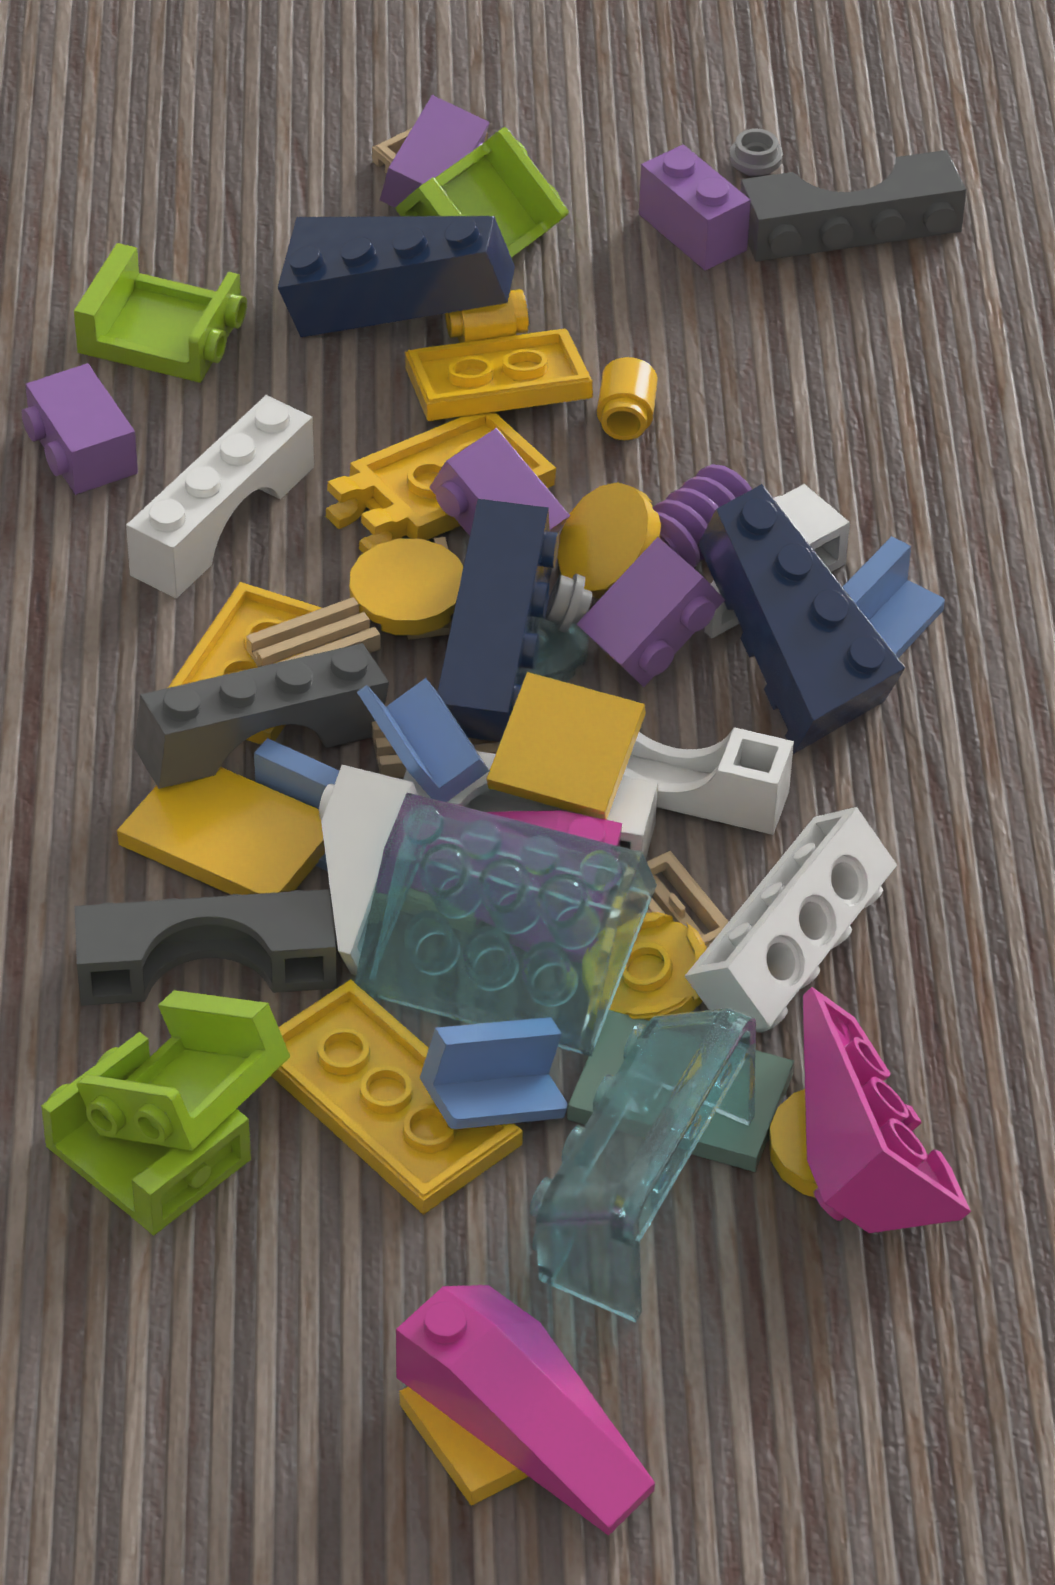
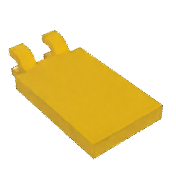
(398, 481)

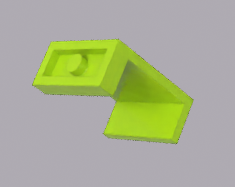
(141, 1178)

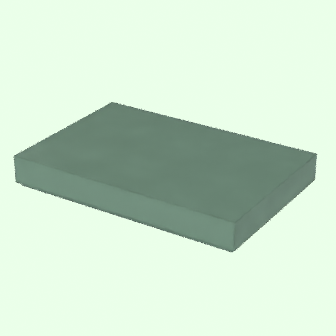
(724, 1137)

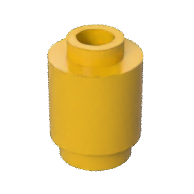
(490, 321)
(627, 398)

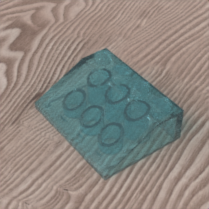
(502, 920)

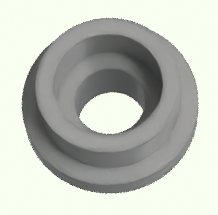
(756, 152)
(568, 602)

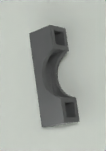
(797, 219)
(196, 725)
(134, 943)

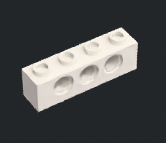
(794, 919)

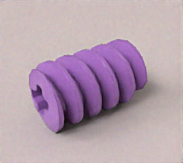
(691, 507)

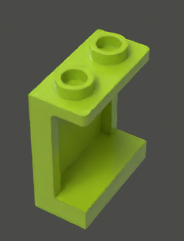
(494, 182)
(155, 319)
(196, 1079)

